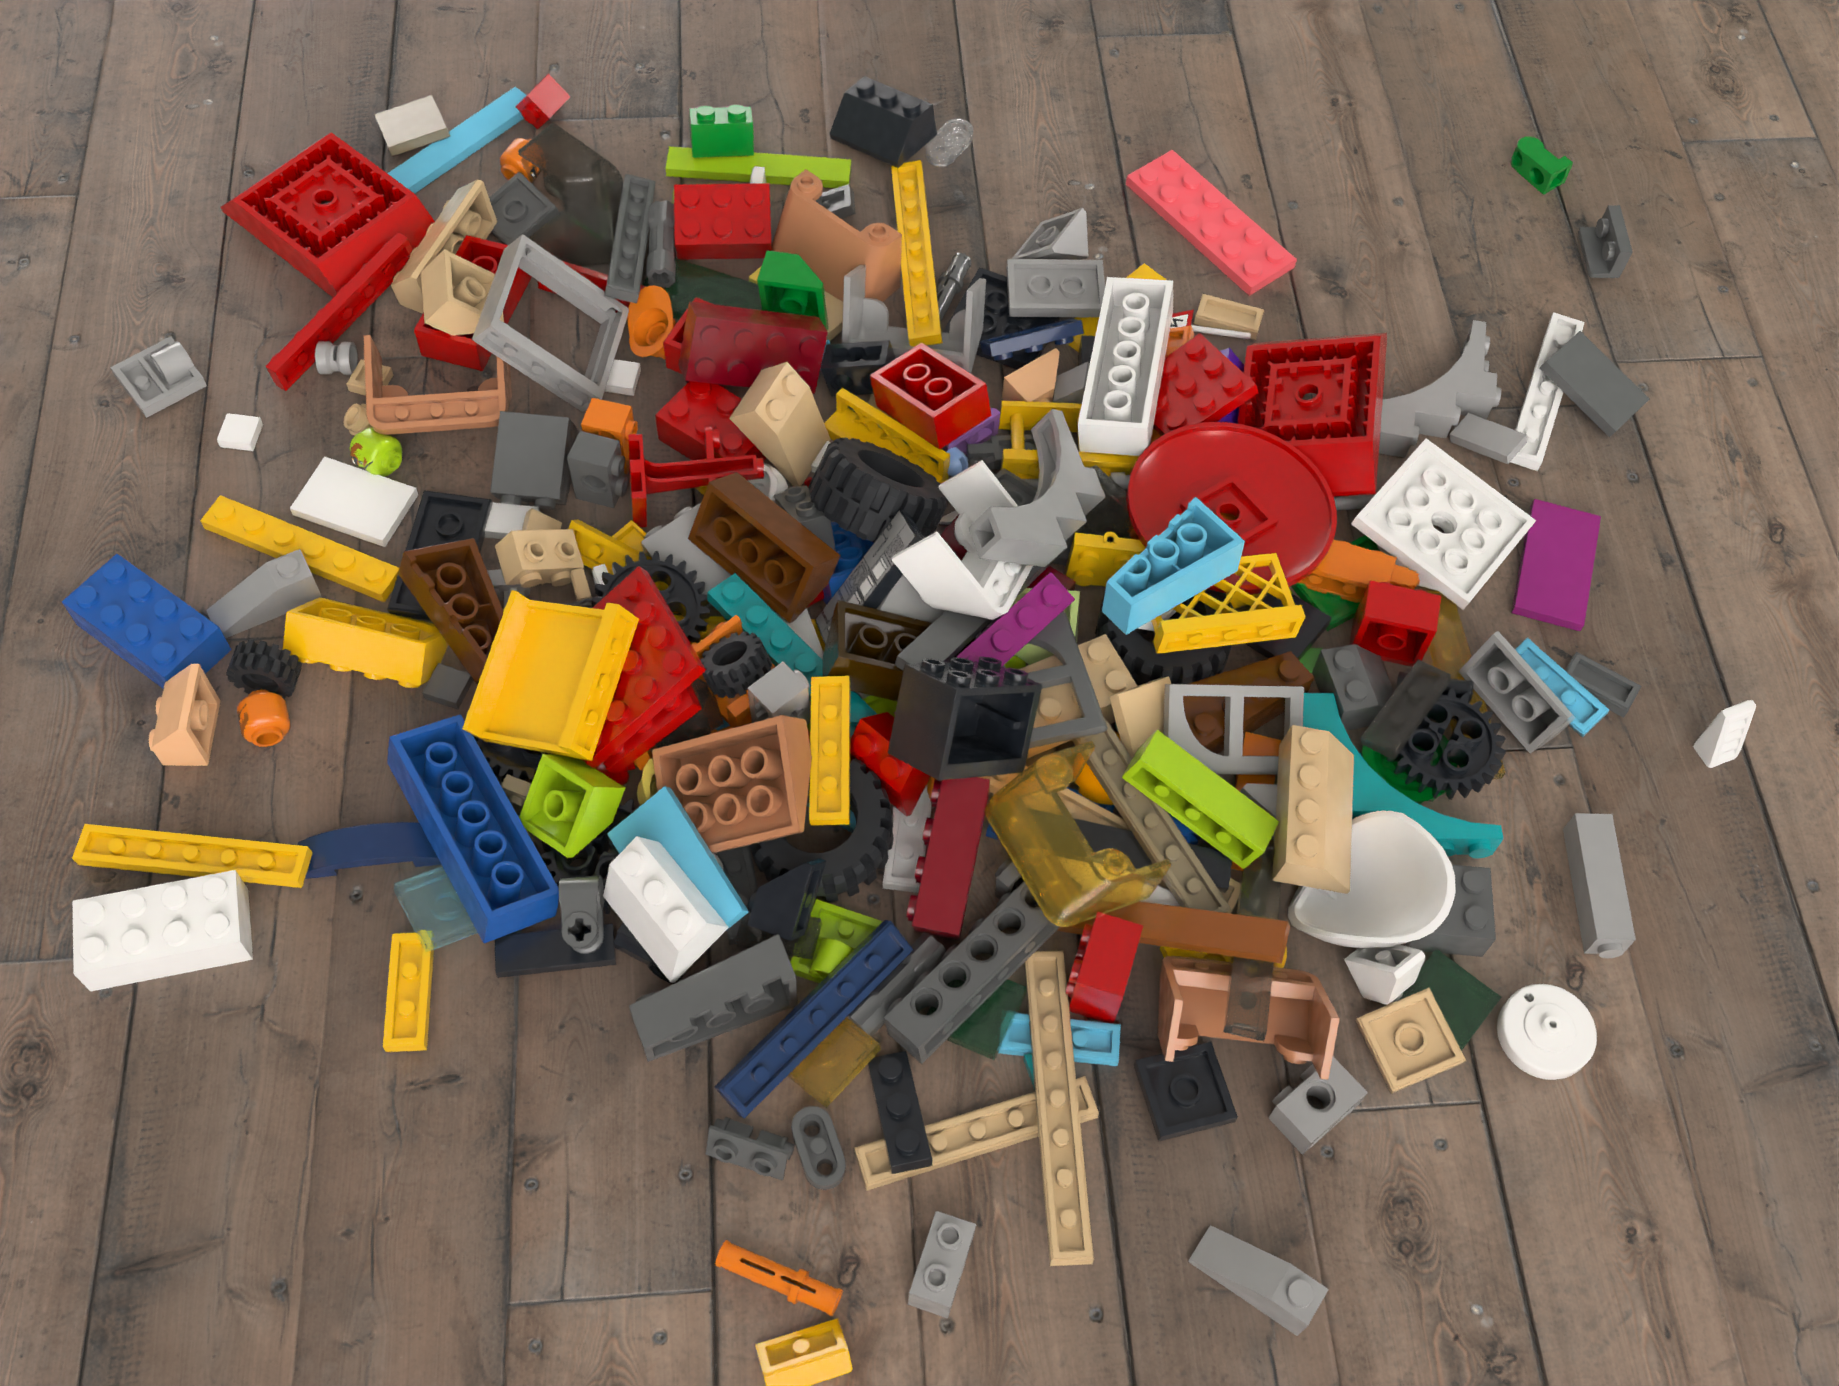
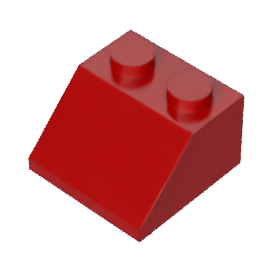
(871, 745)

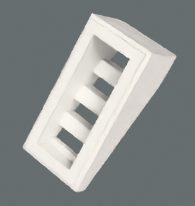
(1725, 734)

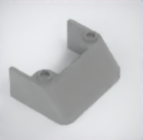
(869, 321)

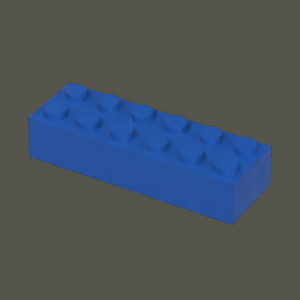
(473, 828)

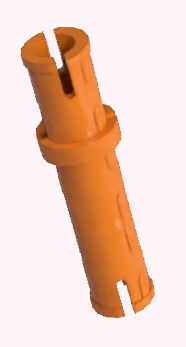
(824, 1297)

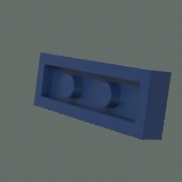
(1032, 339)

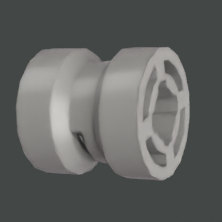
(336, 357)

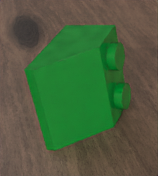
(721, 131)
(791, 286)

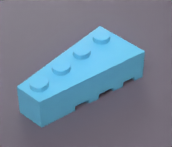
(1173, 568)

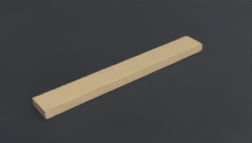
(1058, 1111)

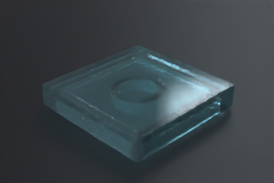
(434, 909)

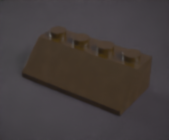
(866, 646)

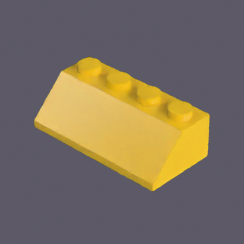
(364, 641)

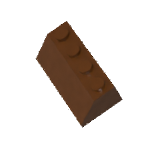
(762, 545)

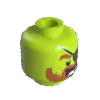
(376, 452)

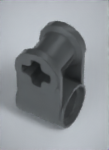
(582, 905)

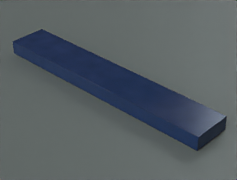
(813, 1019)

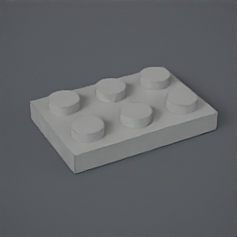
(1055, 287)

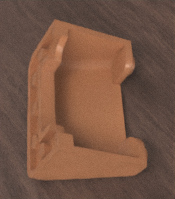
(834, 246)

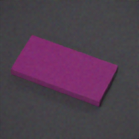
(1557, 565)

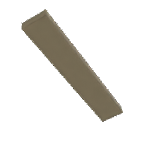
(1152, 826)

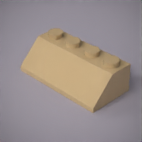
(464, 214)
(1314, 811)

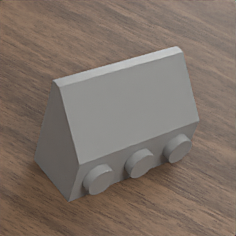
(1516, 693)

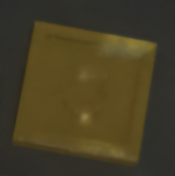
(835, 1062)

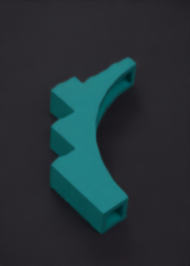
(1374, 794)

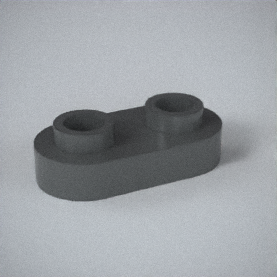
(818, 1149)

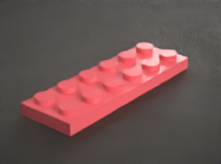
(1211, 222)

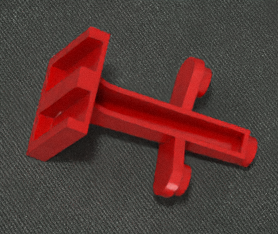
(672, 476)

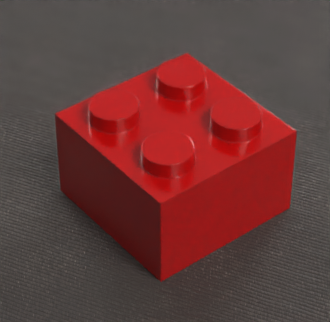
(1396, 622)
(1102, 967)

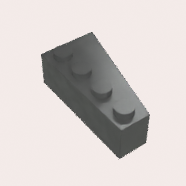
(716, 1000)

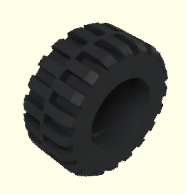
(869, 484)
(1180, 666)
(856, 857)

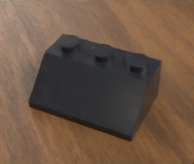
(883, 122)

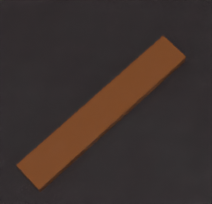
(1203, 931)

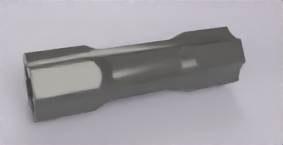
(660, 260)
(900, 982)

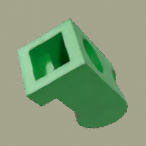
(1539, 165)

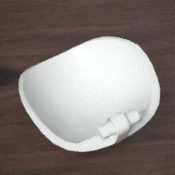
(1397, 887)

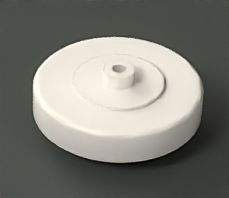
(1546, 1031)

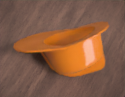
(650, 322)

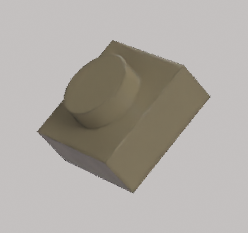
(516, 791)

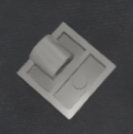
(159, 376)

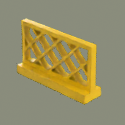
(1227, 624)

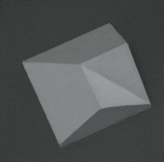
(1058, 238)

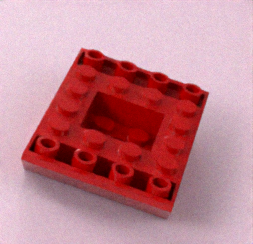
(333, 238)
(1341, 422)

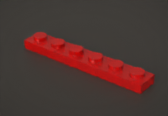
(340, 312)

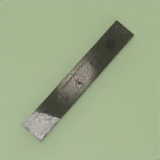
(1252, 979)

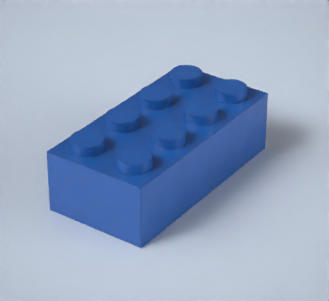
(144, 622)

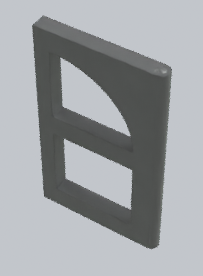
(1060, 641)

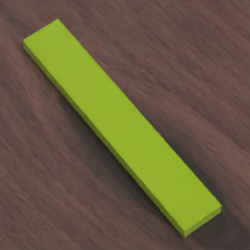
(778, 167)

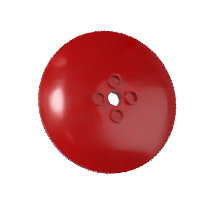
(1240, 471)

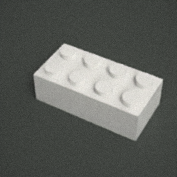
(161, 930)

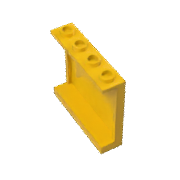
(551, 676)

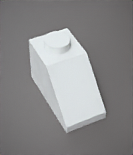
(1385, 971)

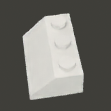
(661, 906)

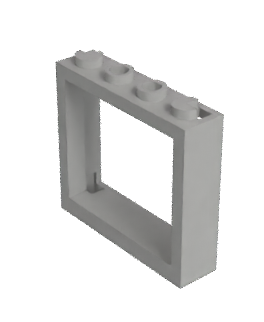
(531, 358)

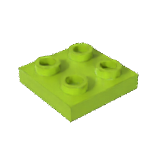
(839, 936)

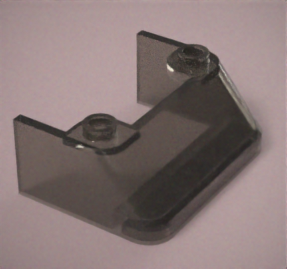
(589, 194)

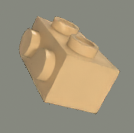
(538, 557)

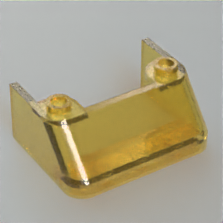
(1052, 851)

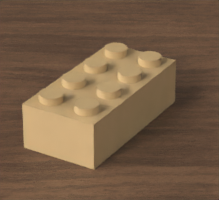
(1059, 702)

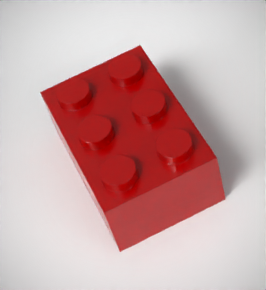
(722, 221)
(931, 395)
(700, 405)

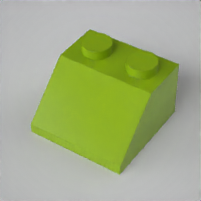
(569, 803)

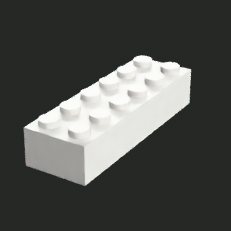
(1126, 366)

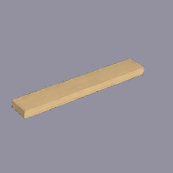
(969, 1135)

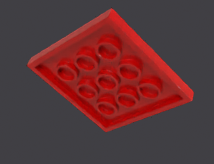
(656, 665)

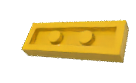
(408, 995)

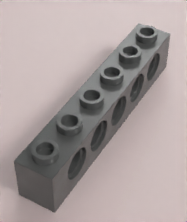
(926, 1033)

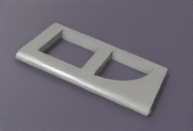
(1232, 761)

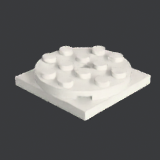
(1475, 518)

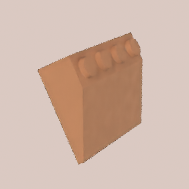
(741, 781)

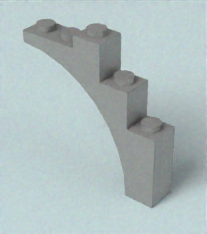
(1438, 406)
(1064, 497)

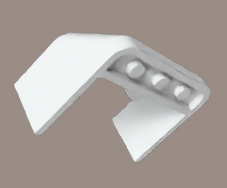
(974, 584)

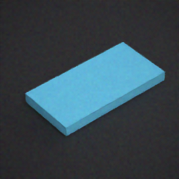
(667, 822)

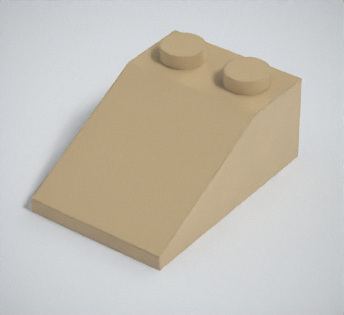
(783, 421)

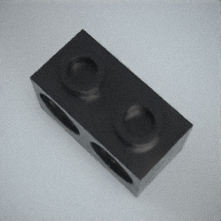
(853, 363)

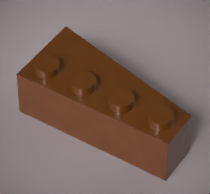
(457, 597)
(1207, 713)

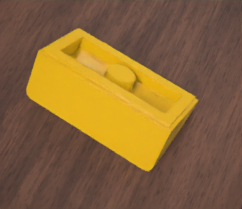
(805, 1356)

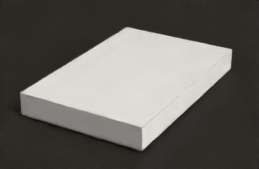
(354, 501)

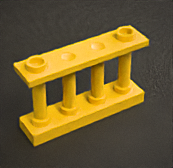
(1024, 416)

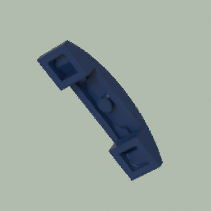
(367, 847)

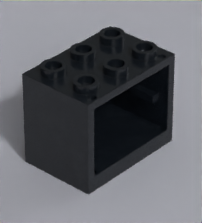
(964, 718)

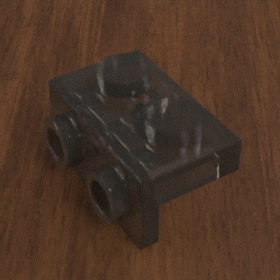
(1111, 512)

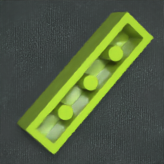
(1200, 799)

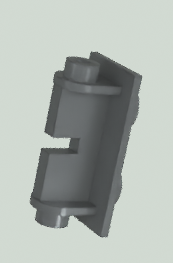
(731, 1143)

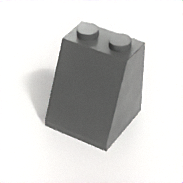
(533, 459)

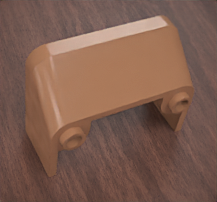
(395, 412)
(1195, 1000)

